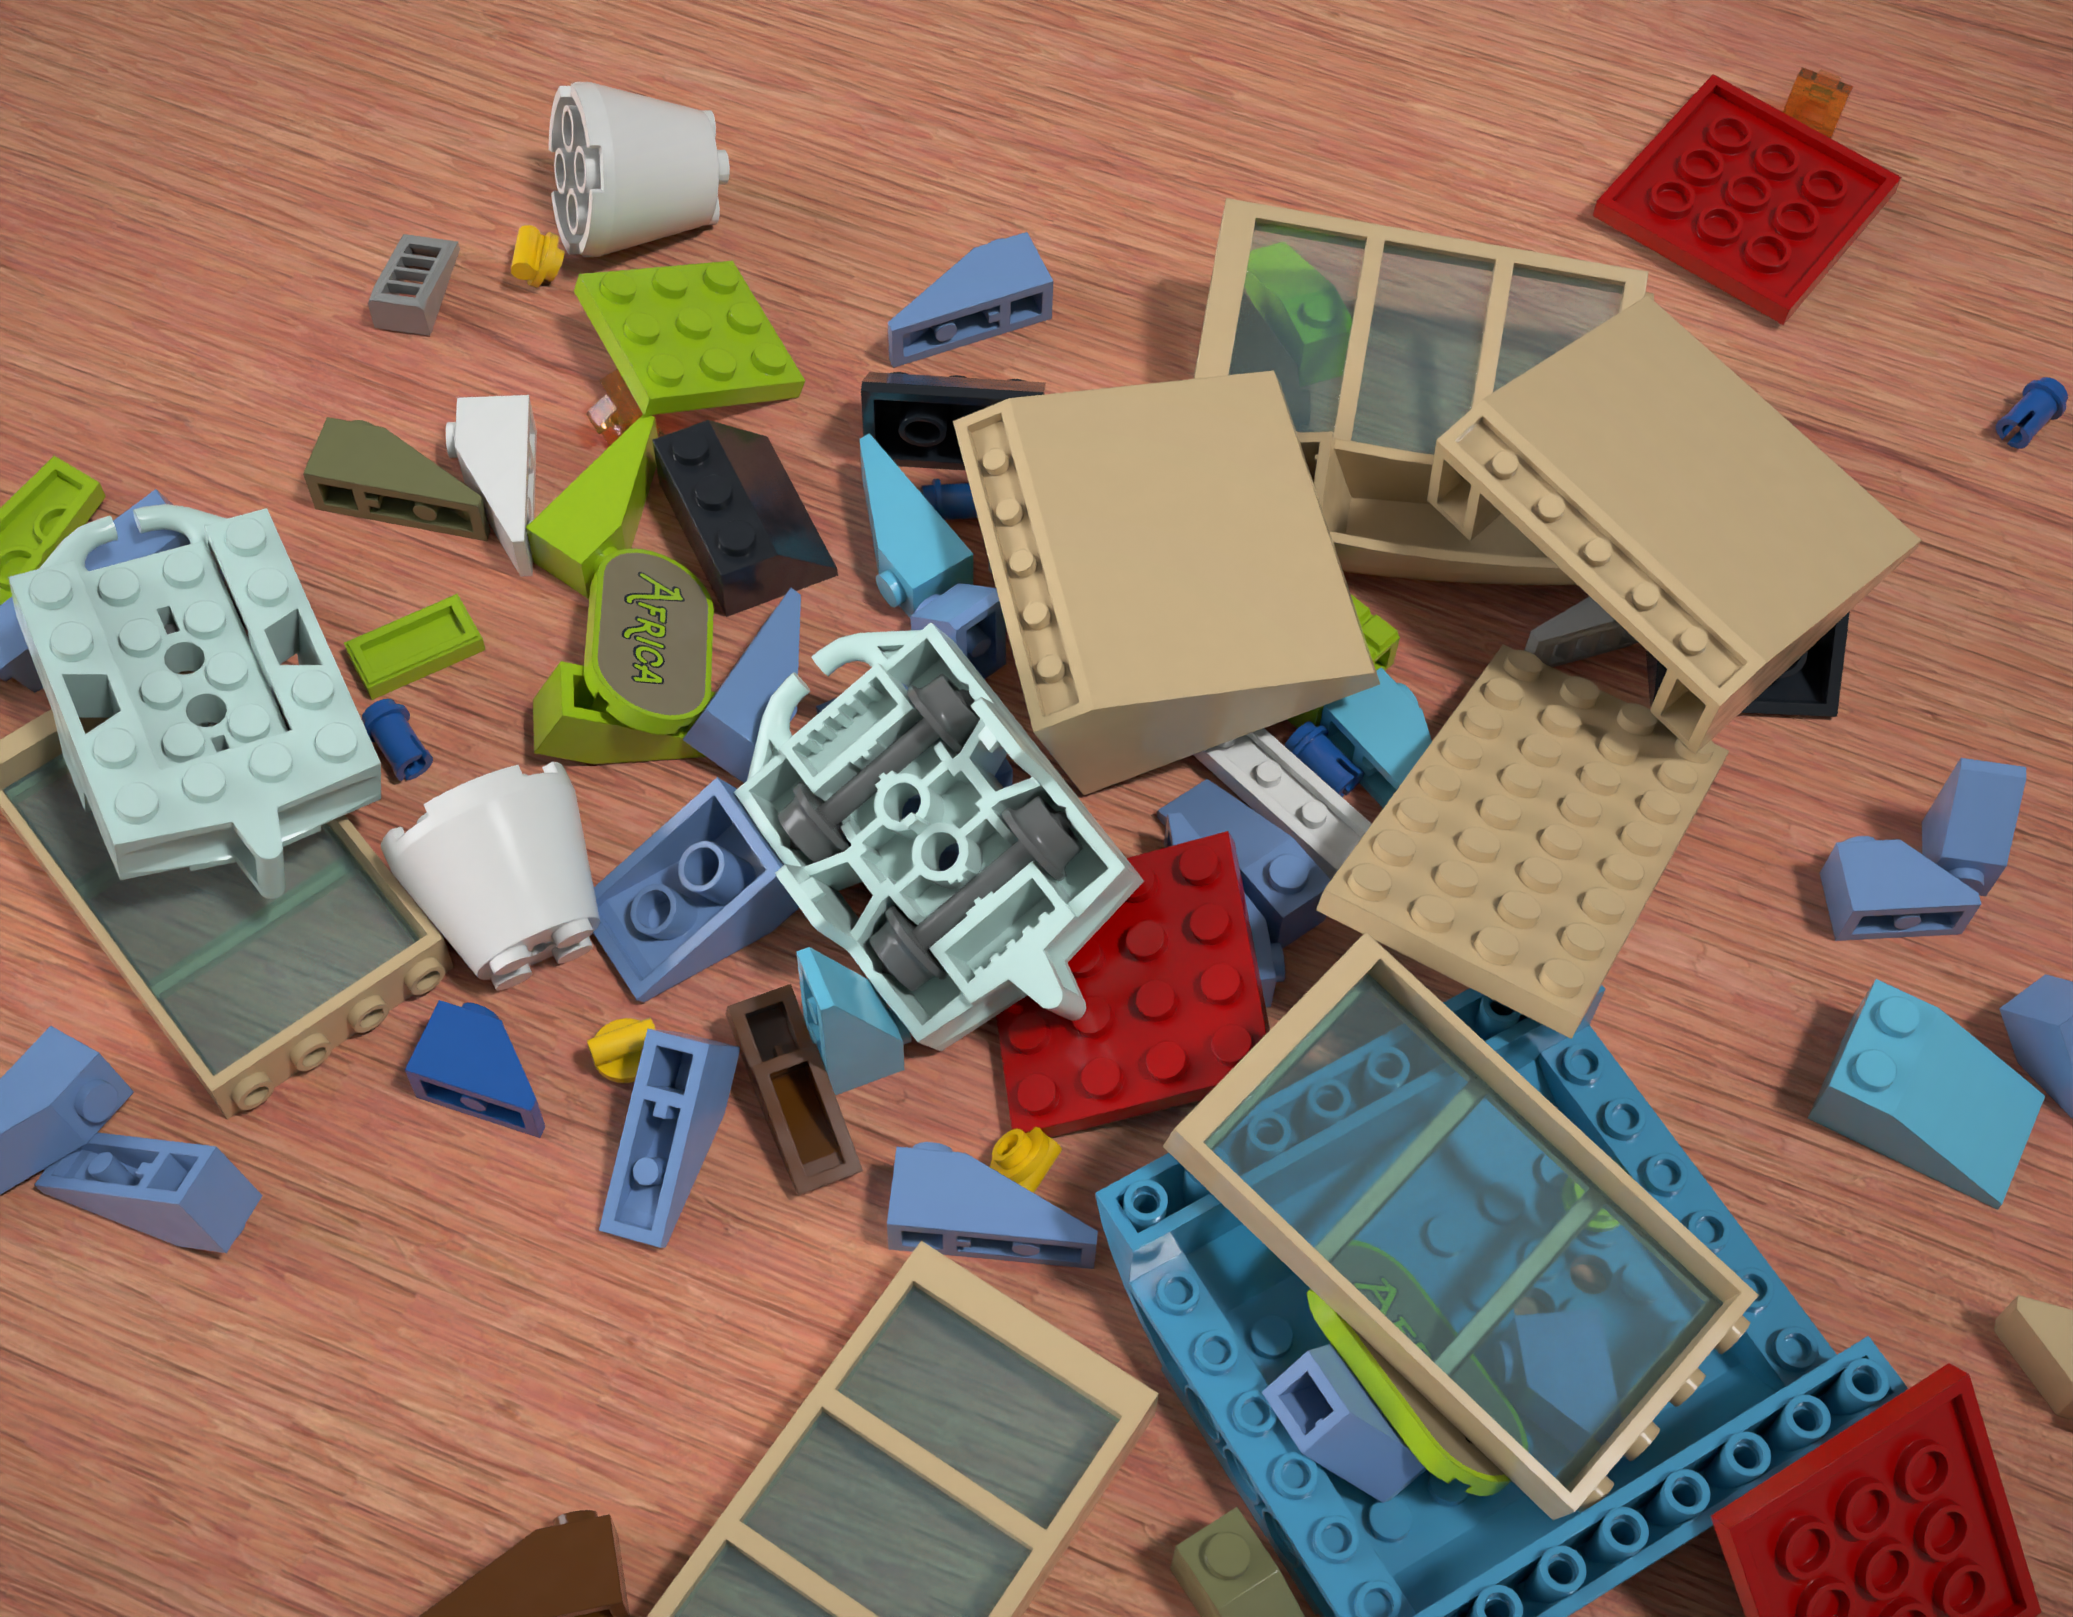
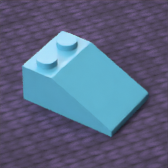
(1928, 1095)

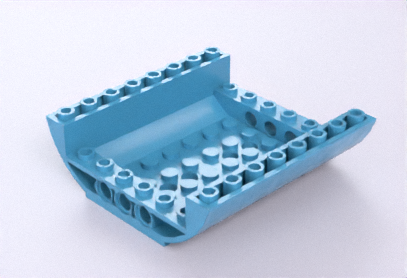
(1238, 1317)

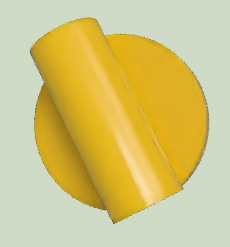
(536, 256)
(619, 1047)
(1025, 1156)

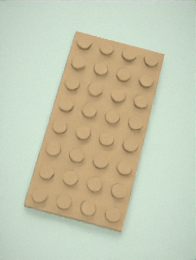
(1526, 839)

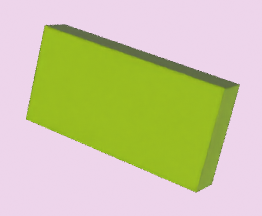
(414, 646)

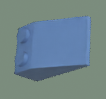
(691, 894)

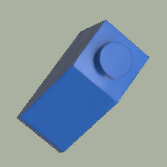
(473, 1068)

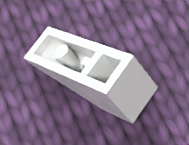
(498, 461)

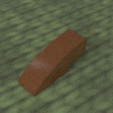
(793, 1089)

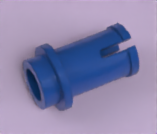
(2040, 402)
(950, 500)
(390, 729)
(1324, 758)

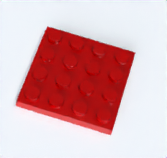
(1747, 198)
(1165, 997)
(1885, 1520)

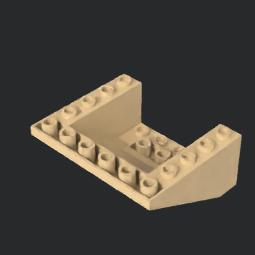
(1673, 508)
(1160, 568)

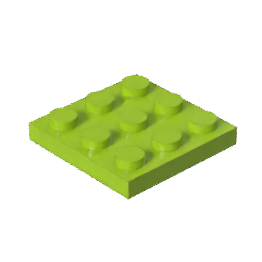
(688, 337)

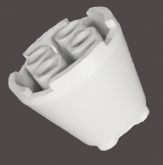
(630, 168)
(502, 871)

